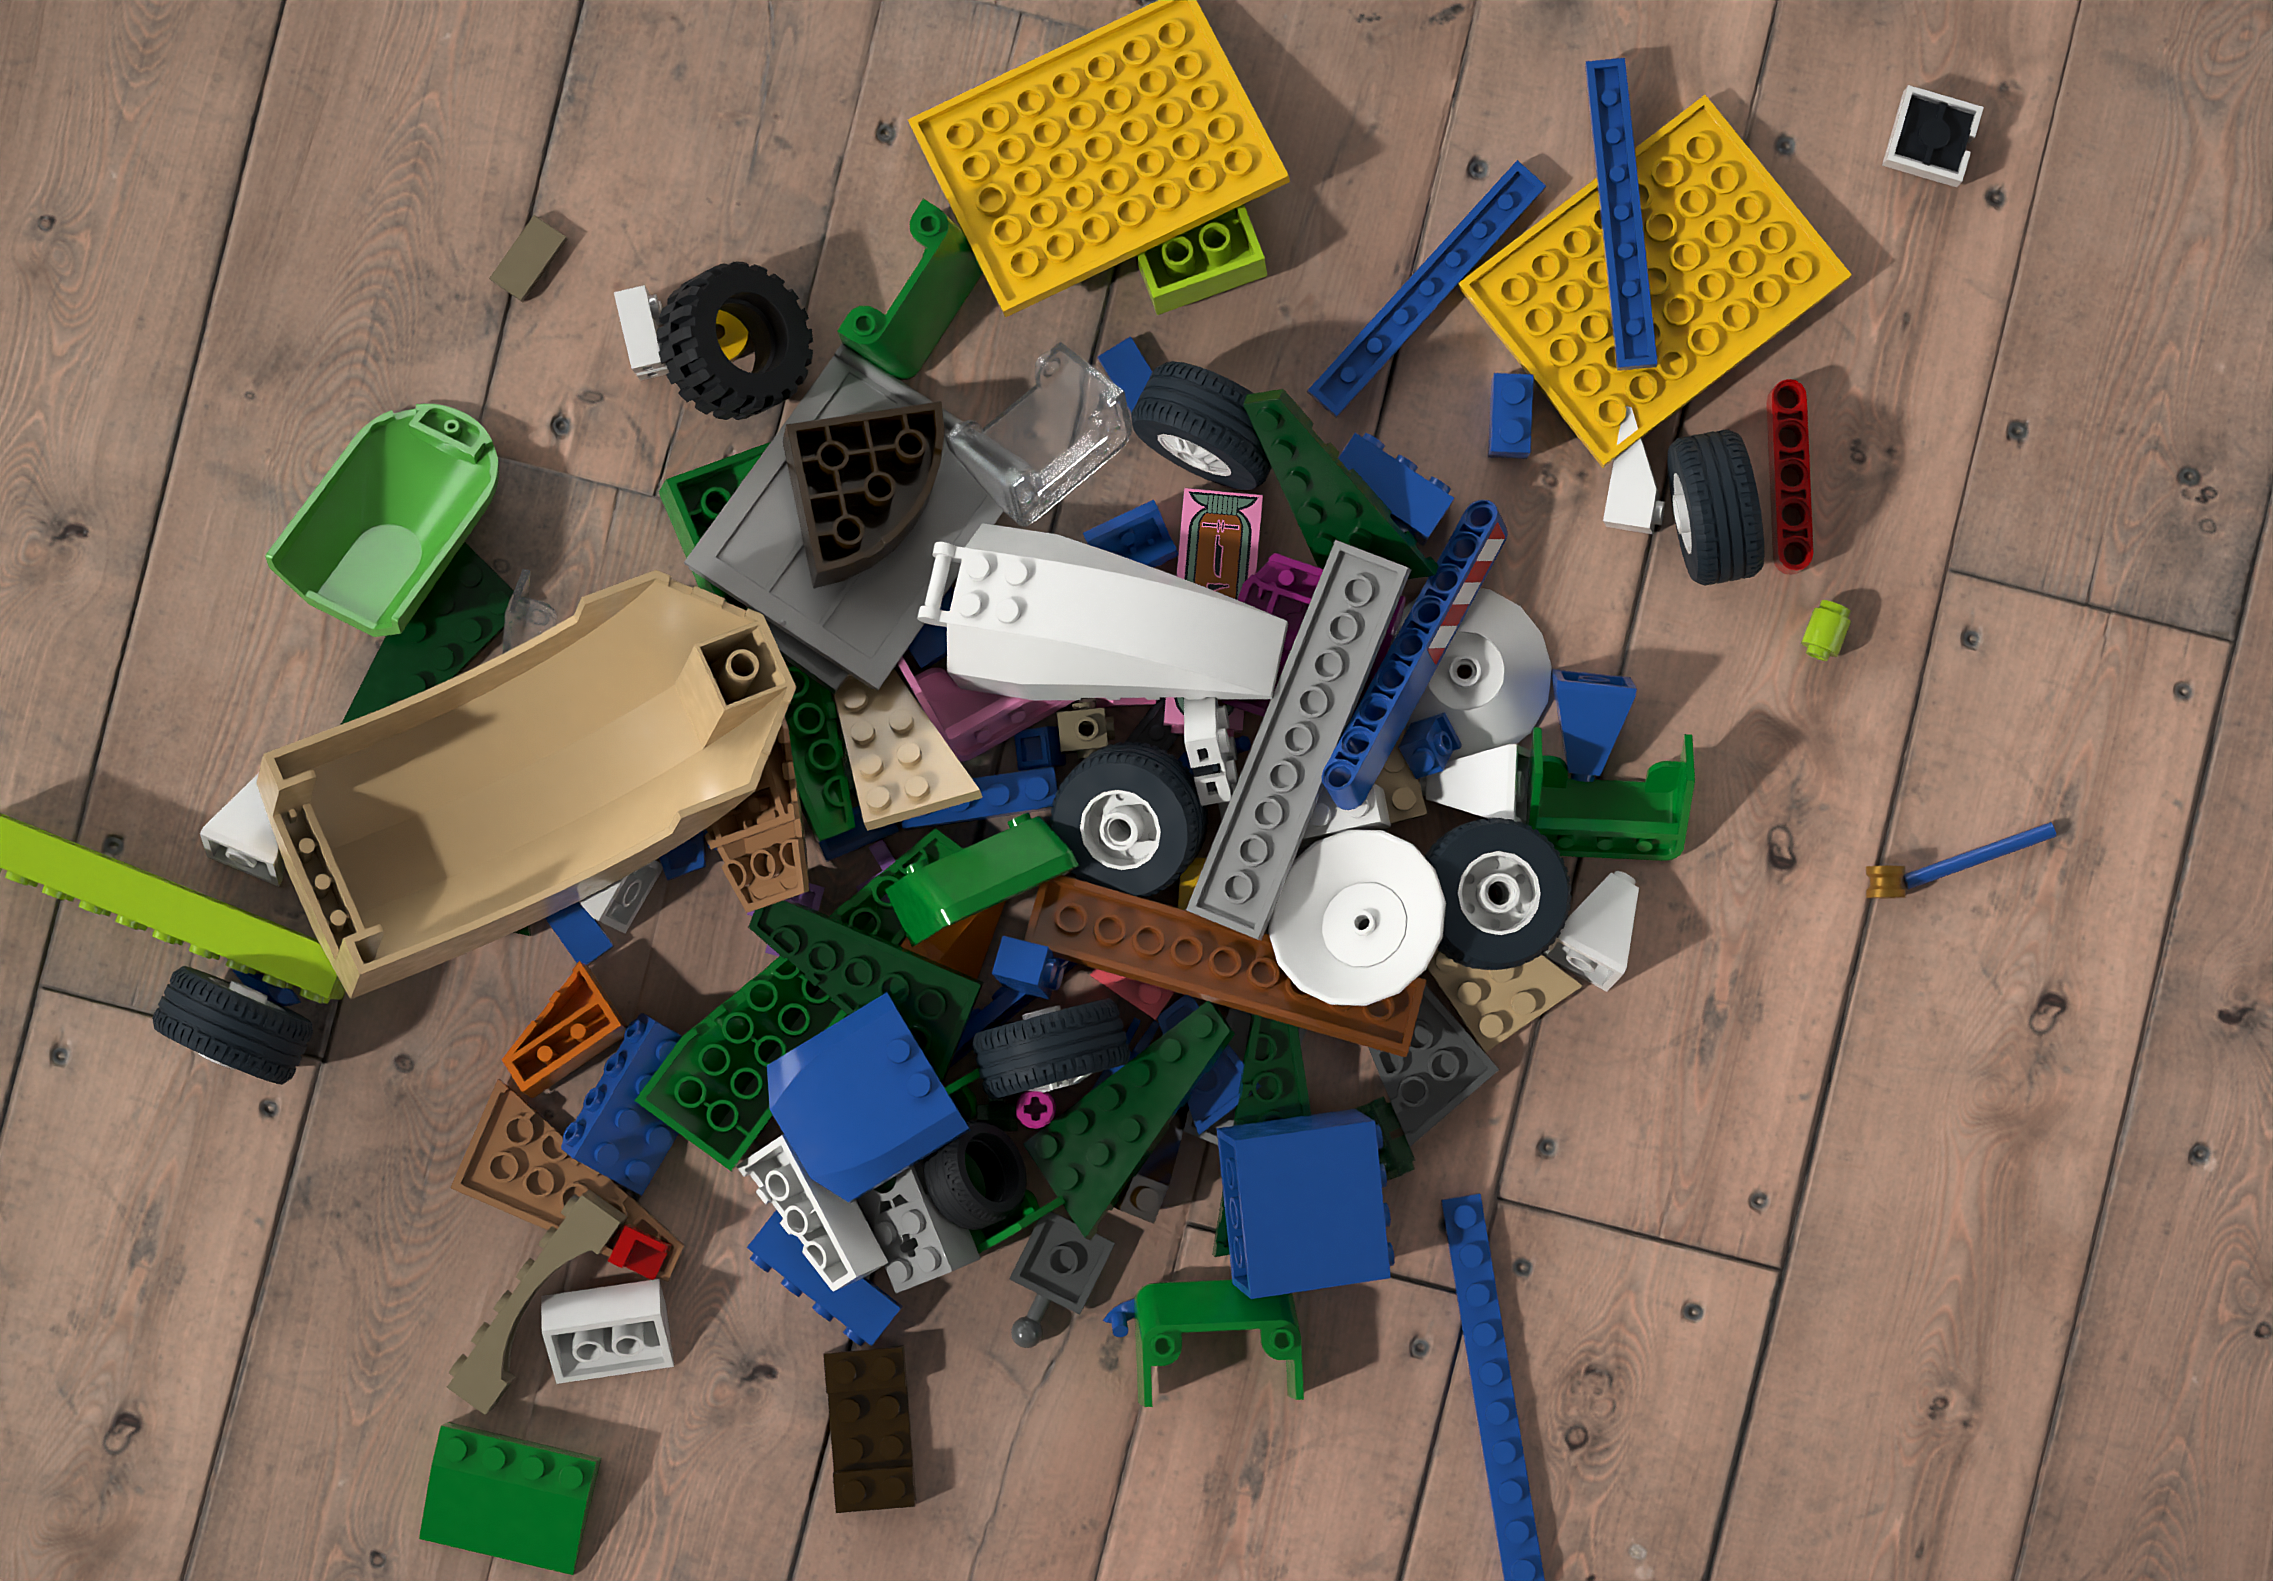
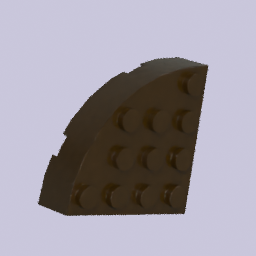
(861, 484)

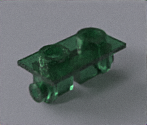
(1395, 1153)

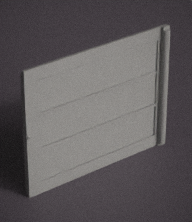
(760, 553)

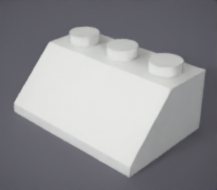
(606, 1331)

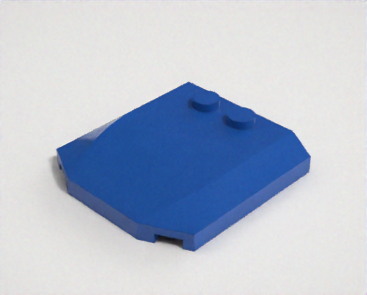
(861, 1101)

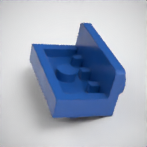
(1136, 536)

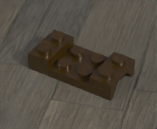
(870, 1429)

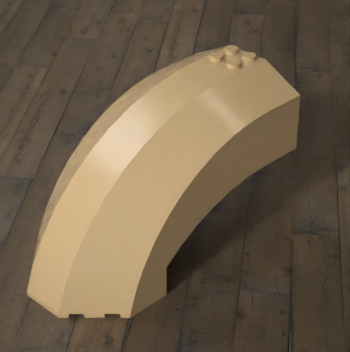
(526, 778)

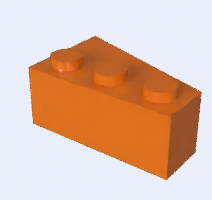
(566, 1033)

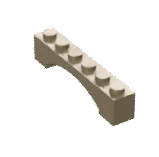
(486, 1372)

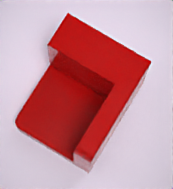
(639, 1252)

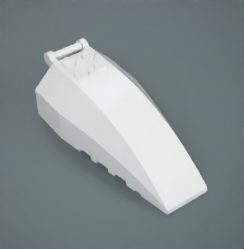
(1079, 622)

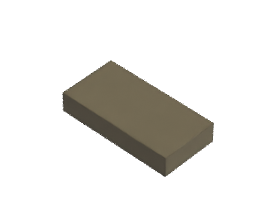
(528, 258)

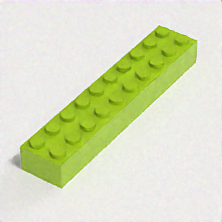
(168, 908)

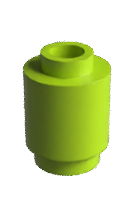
(1826, 630)

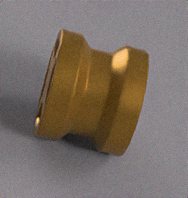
(1885, 882)

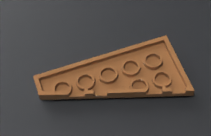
(523, 1171)

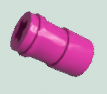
(1036, 1109)

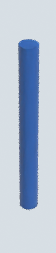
(1979, 855)

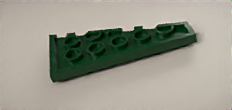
(1323, 493)
(441, 638)
(862, 967)
(1277, 1064)
(1117, 1125)

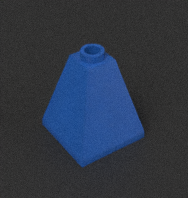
(1590, 717)

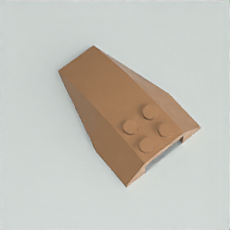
(765, 835)

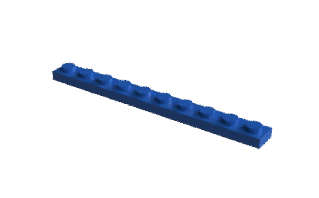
(1492, 1388)

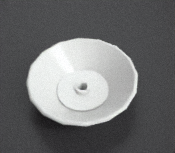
(1506, 679)
(1327, 897)

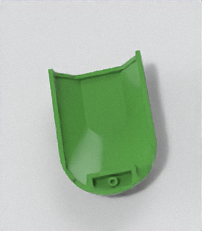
(389, 517)

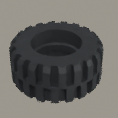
(697, 359)

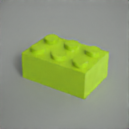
(1203, 261)

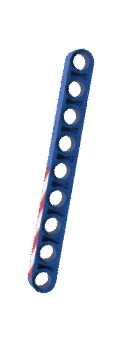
(1414, 655)

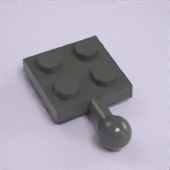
(1059, 1269)

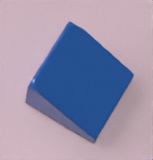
(1039, 748)

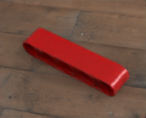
(1797, 459)

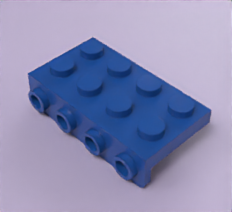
(613, 1129)

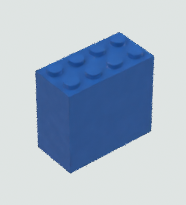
(1305, 1203)

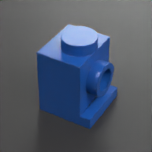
(1429, 745)

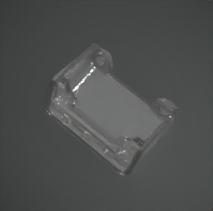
(1046, 437)

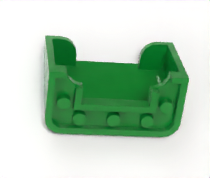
(926, 303)

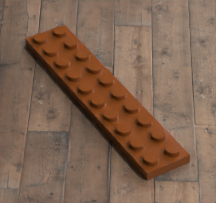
(1203, 961)

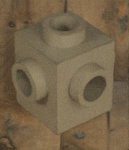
(1084, 714)

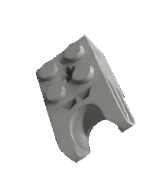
(914, 1232)

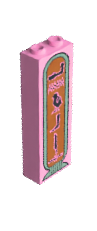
(1220, 554)

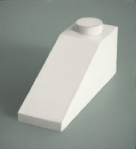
(1633, 491)

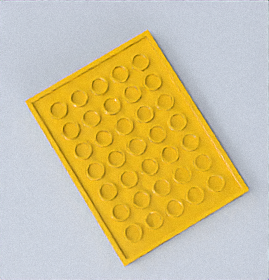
(1098, 151)
(1724, 276)

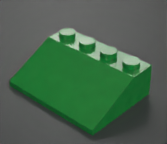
(508, 1497)

